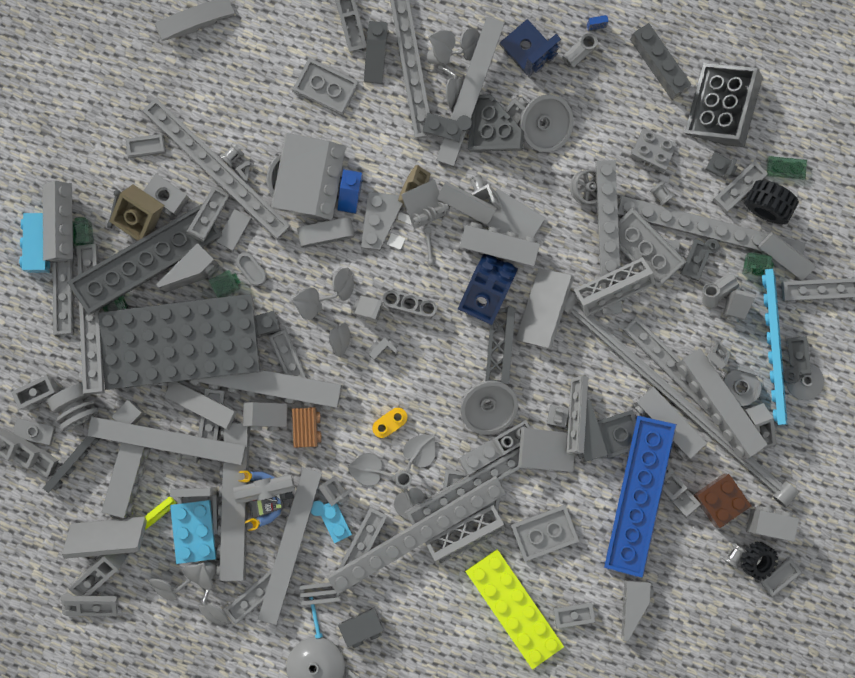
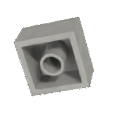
(775, 525)

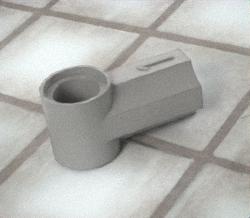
(579, 50)
(719, 290)

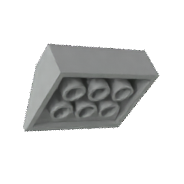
(308, 177)

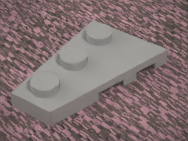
(379, 218)

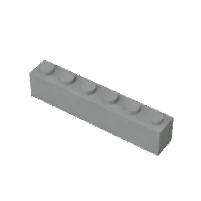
(721, 405)

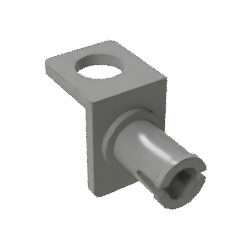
(484, 192)

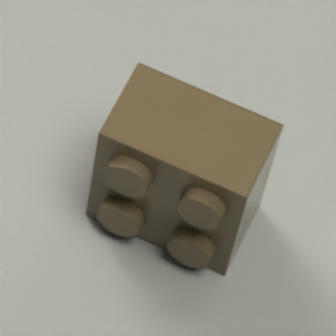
(136, 212)

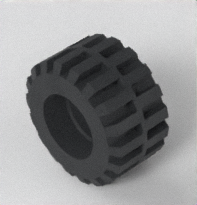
(771, 202)

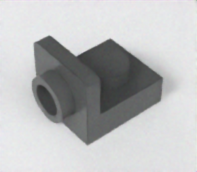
(721, 166)

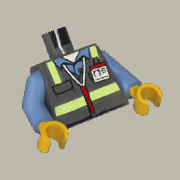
(264, 510)

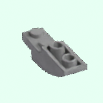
(492, 449)

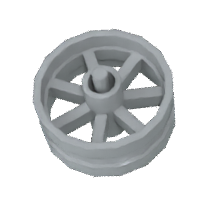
(587, 187)

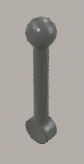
(116, 194)

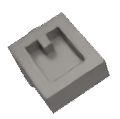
(516, 108)

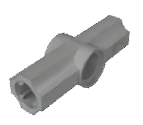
(263, 489)

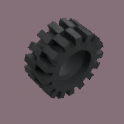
(752, 556)

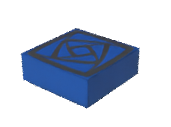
(597, 22)

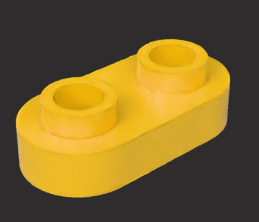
(389, 422)

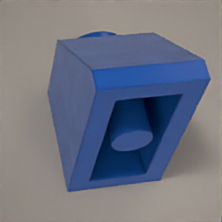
(350, 191)

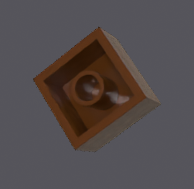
(722, 500)

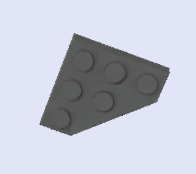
(493, 128)

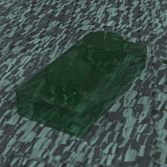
(786, 167)

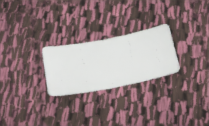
(395, 240)

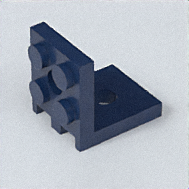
(536, 56)
(490, 281)

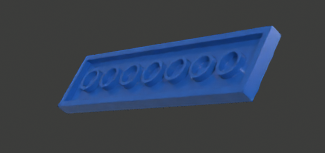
(640, 496)

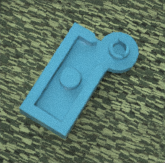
(333, 520)

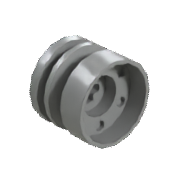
(73, 409)

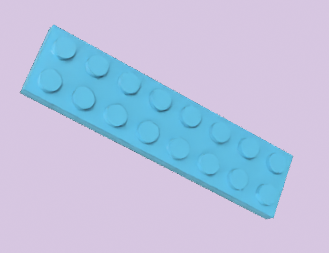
(774, 340)

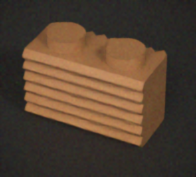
(305, 427)

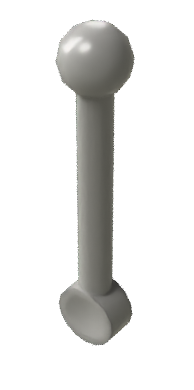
(427, 231)

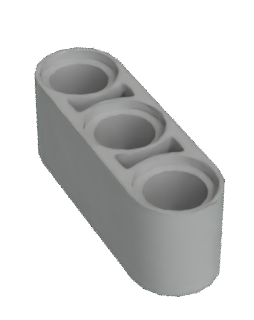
(325, 232)
(403, 297)

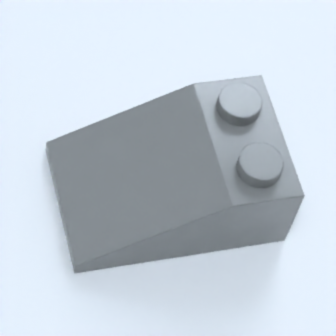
(190, 269)

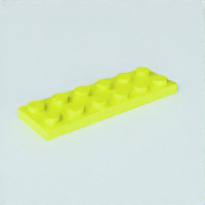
(514, 609)

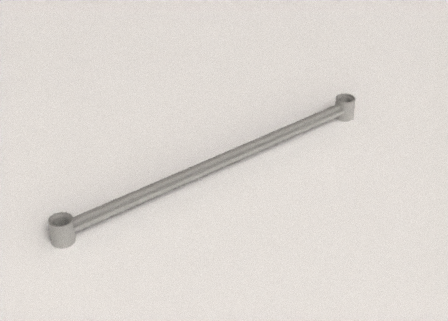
(783, 492)

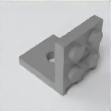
(188, 495)

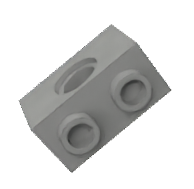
(176, 200)

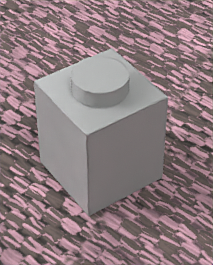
(128, 413)

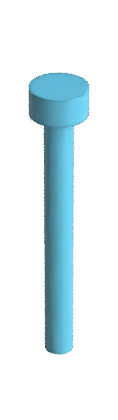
(318, 634)

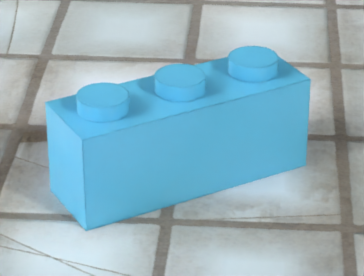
(32, 244)

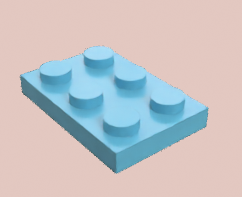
(193, 532)

